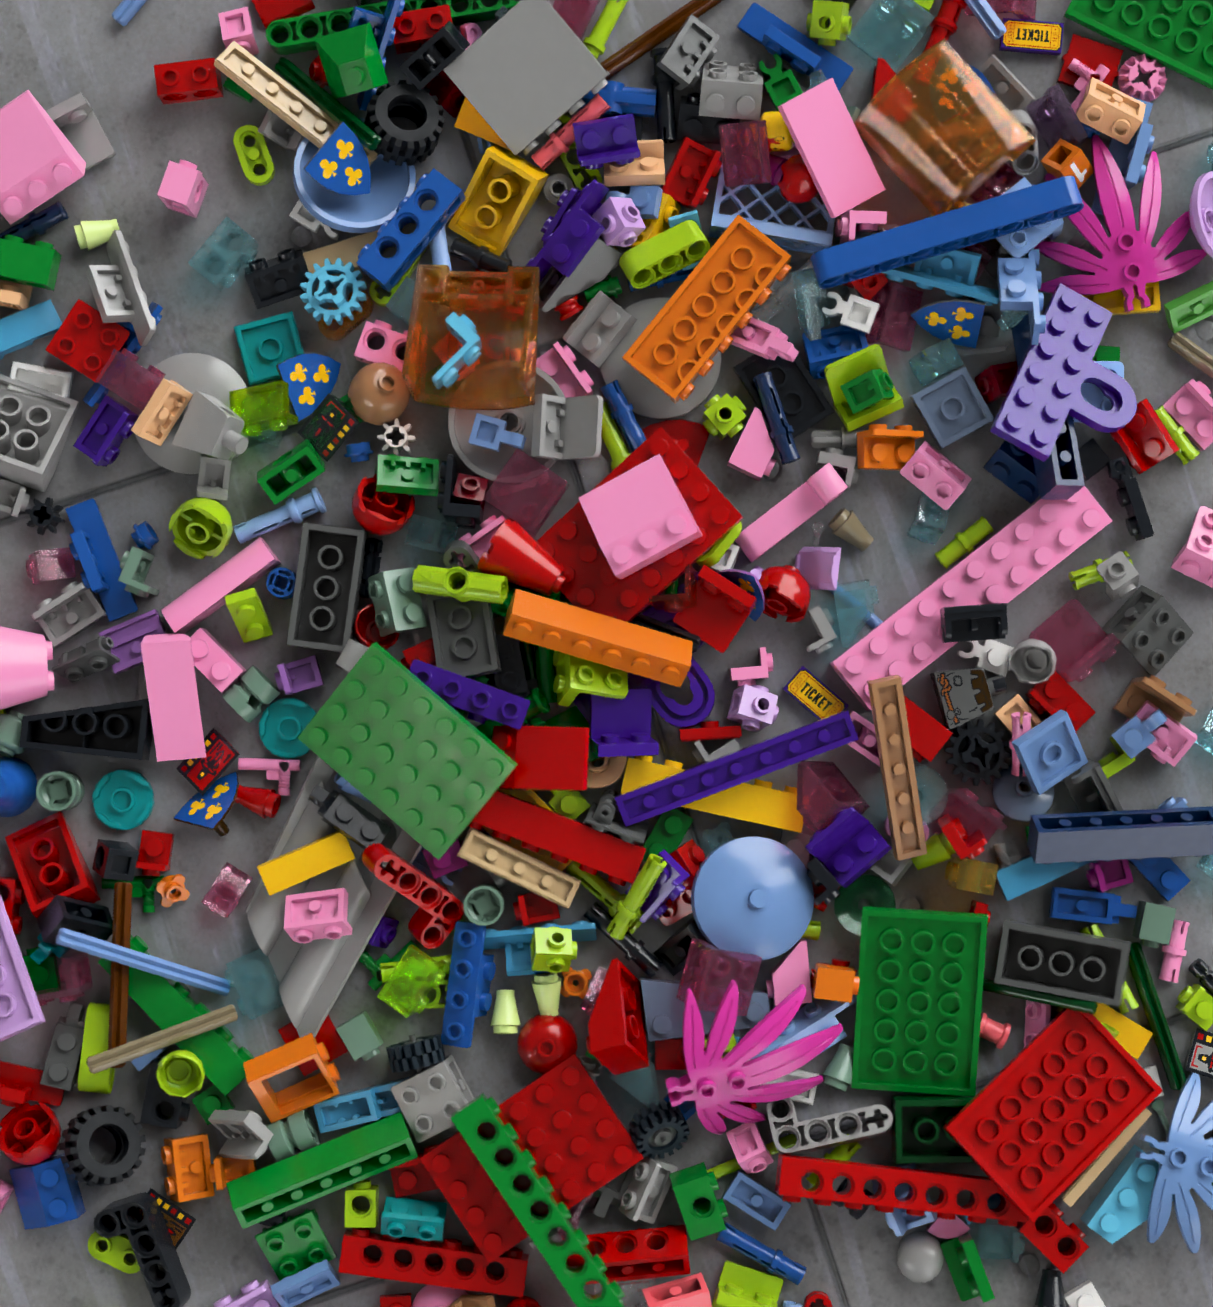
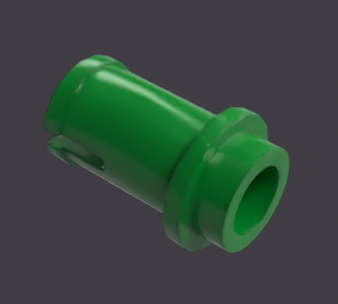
(610, 287)

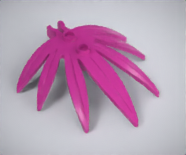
(1127, 254)
(718, 1081)

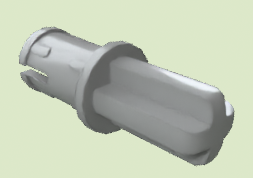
(834, 438)

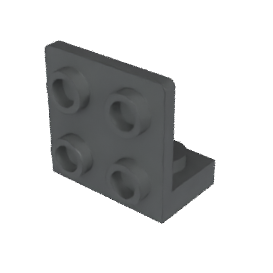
(1149, 629)

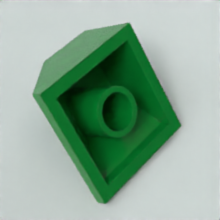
(351, 61)

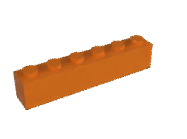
(598, 638)

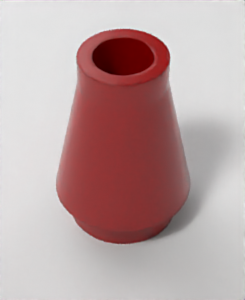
(259, 800)

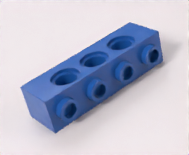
(409, 246)

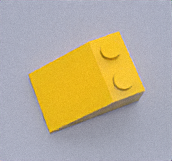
(498, 199)

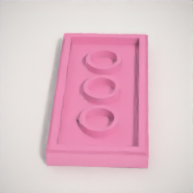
(831, 148)

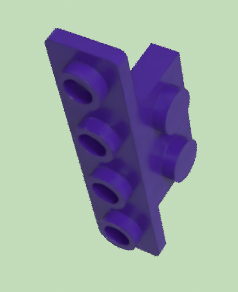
(574, 235)
(473, 696)

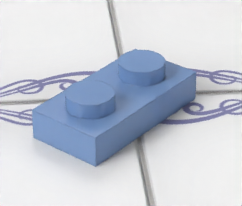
(756, 1200)
(305, 1284)

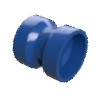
(285, 585)

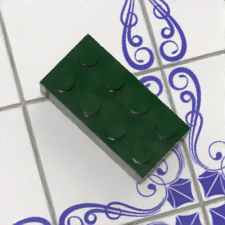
(919, 1128)

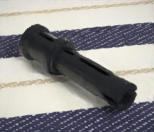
(664, 99)

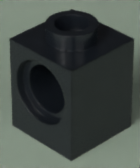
(115, 860)

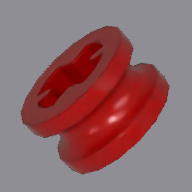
(569, 308)
(817, 1295)

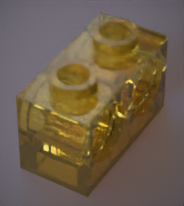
(971, 875)

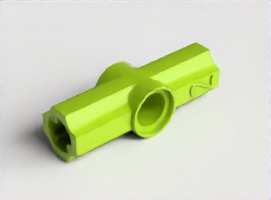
(477, 585)

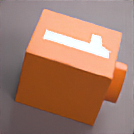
(1067, 160)

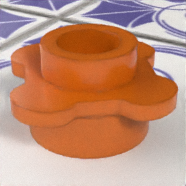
(169, 883)
(580, 990)

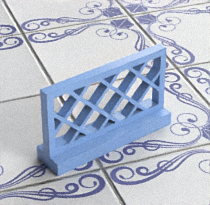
(785, 236)

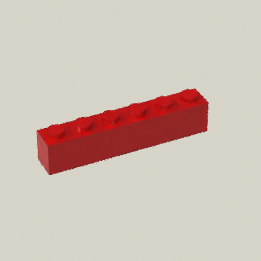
(561, 836)

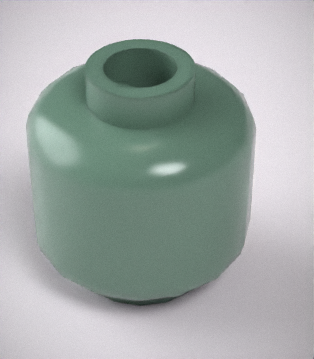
(10, 734)

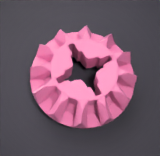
(1129, 72)

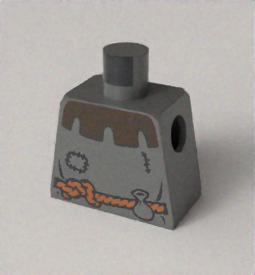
(965, 694)

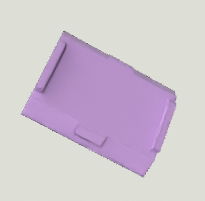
(819, 566)

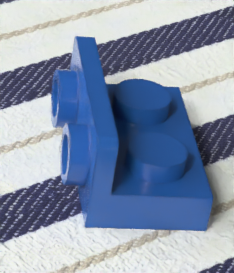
(833, 346)

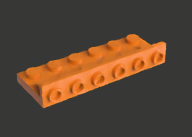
(708, 309)

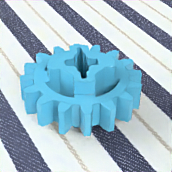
(344, 284)

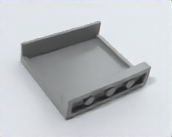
(527, 74)

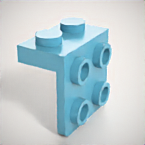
(464, 331)

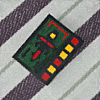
(329, 426)

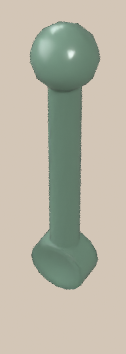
(1158, 1105)

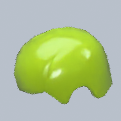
(180, 1073)

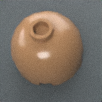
(378, 393)

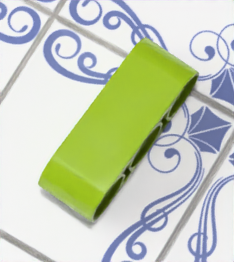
(664, 254)
(95, 1042)

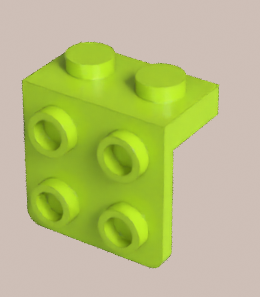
(847, 370)
(584, 676)

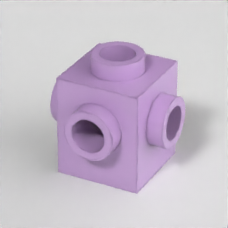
(620, 220)
(753, 707)

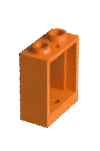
(301, 1094)

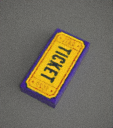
(1032, 37)
(814, 695)

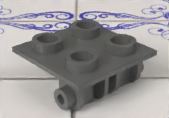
(605, 817)

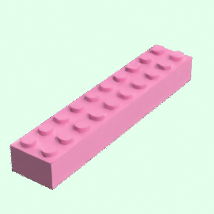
(987, 575)

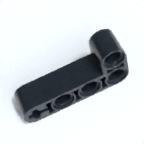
(167, 1288)

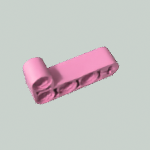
(791, 512)

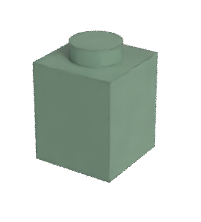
(1153, 924)
(360, 1037)

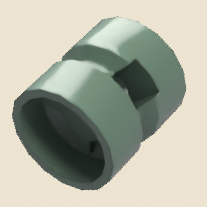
(251, 694)
(60, 790)
(484, 904)
(293, 1134)

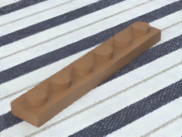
(897, 767)

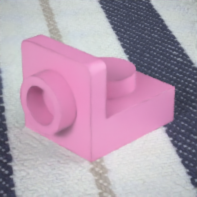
(237, 27)
(749, 1148)

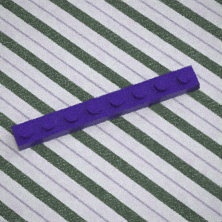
(736, 768)

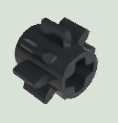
(43, 508)

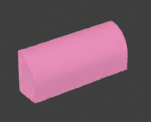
(210, 592)
(173, 697)

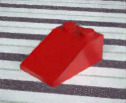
(545, 757)
(50, 863)
(618, 1022)

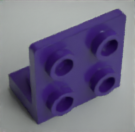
(622, 725)
(848, 846)

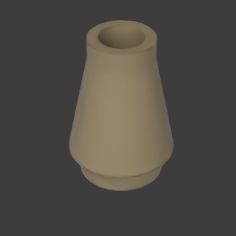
(849, 528)

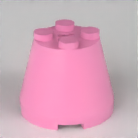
(24, 667)

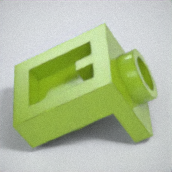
(1114, 763)
(1196, 1005)

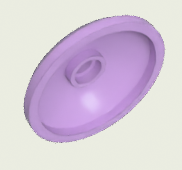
(1202, 212)

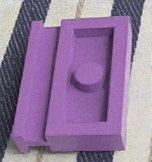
(128, 637)

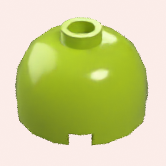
(201, 527)

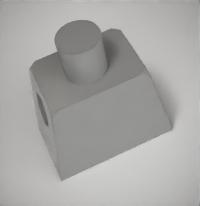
(211, 428)

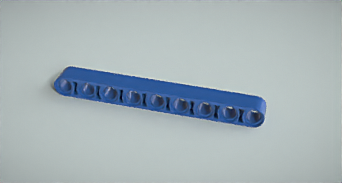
(947, 232)

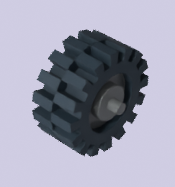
(416, 1053)
(658, 1129)

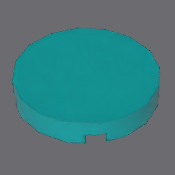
(283, 724)
(123, 799)

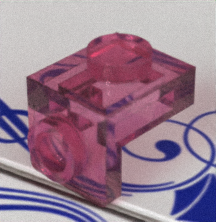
(227, 890)

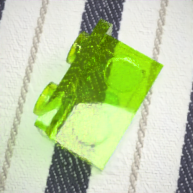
(263, 407)
(412, 981)

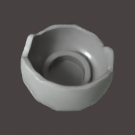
(1032, 661)
(920, 1257)

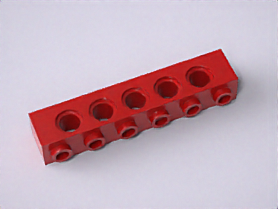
(479, 1279)

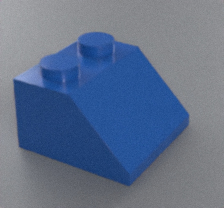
(47, 1193)

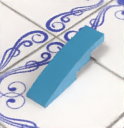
(26, 326)
(1026, 875)
(357, 1107)

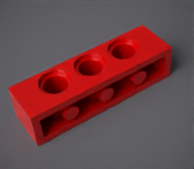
(639, 1253)

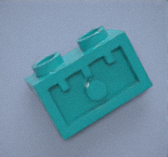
(413, 1218)

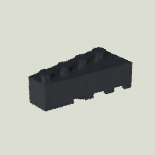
(103, 730)

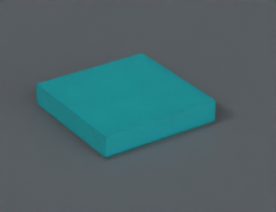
(266, 344)

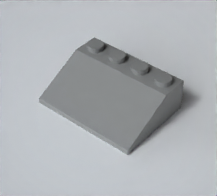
(32, 433)

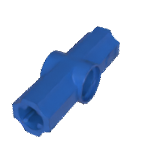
(626, 100)

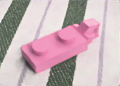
(764, 341)

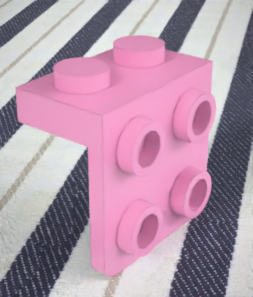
(1197, 554)

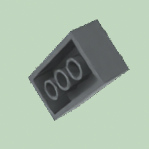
(327, 587)
(1062, 962)

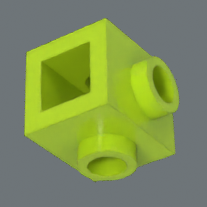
(818, 22)
(722, 427)
(552, 949)

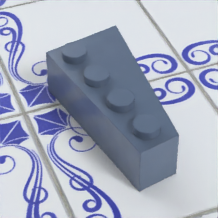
(665, 1011)

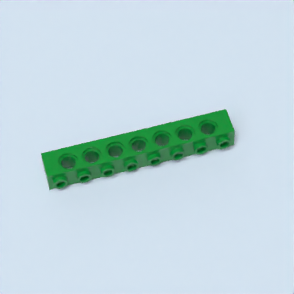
(520, 1201)

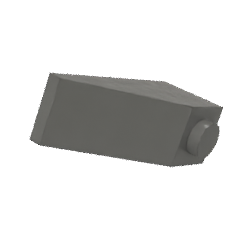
(591, 270)

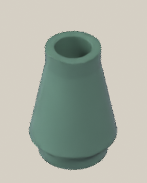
(839, 1070)

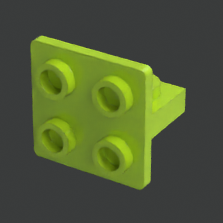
(746, 1287)

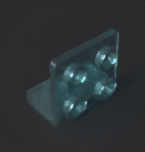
(891, 30)

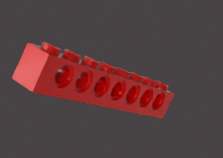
(793, 1168)

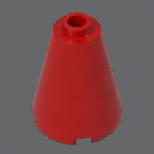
(521, 560)

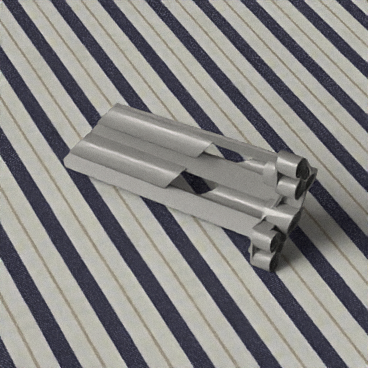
(317, 971)

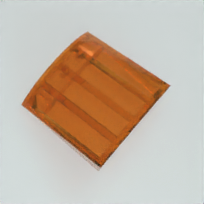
(941, 128)
(505, 320)

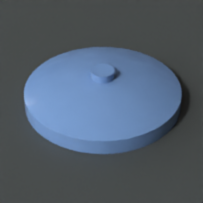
(354, 212)
(752, 897)

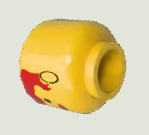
(777, 132)

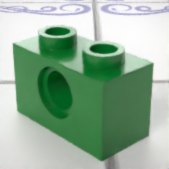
(290, 471)
(699, 1218)

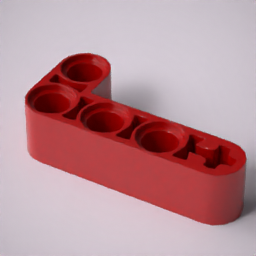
(431, 903)

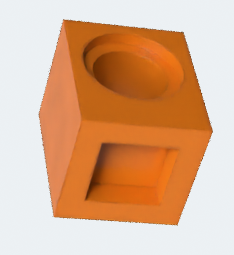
(835, 983)

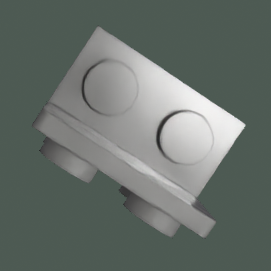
(82, 129)
(432, 1098)

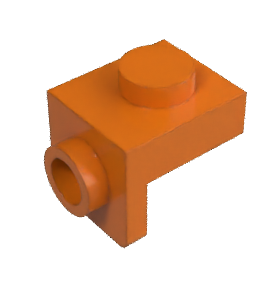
(229, 1169)

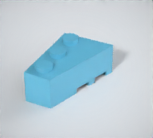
(1123, 1199)

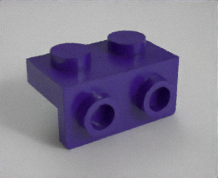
(106, 431)

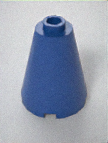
(16, 786)

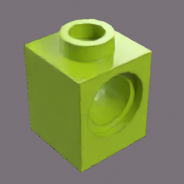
(362, 1218)

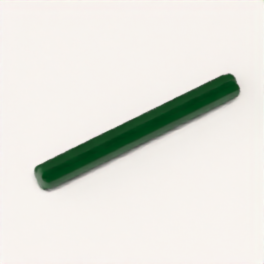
(327, 102)
(1156, 1017)

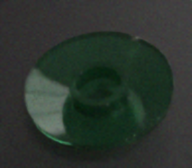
(864, 887)

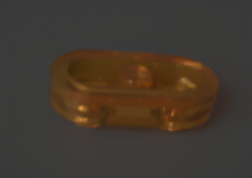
(348, 325)

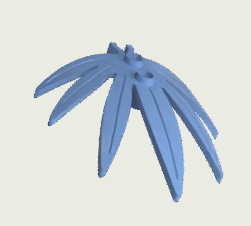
(1184, 1165)

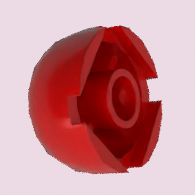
(380, 511)
(785, 592)
(546, 1042)
(30, 1134)

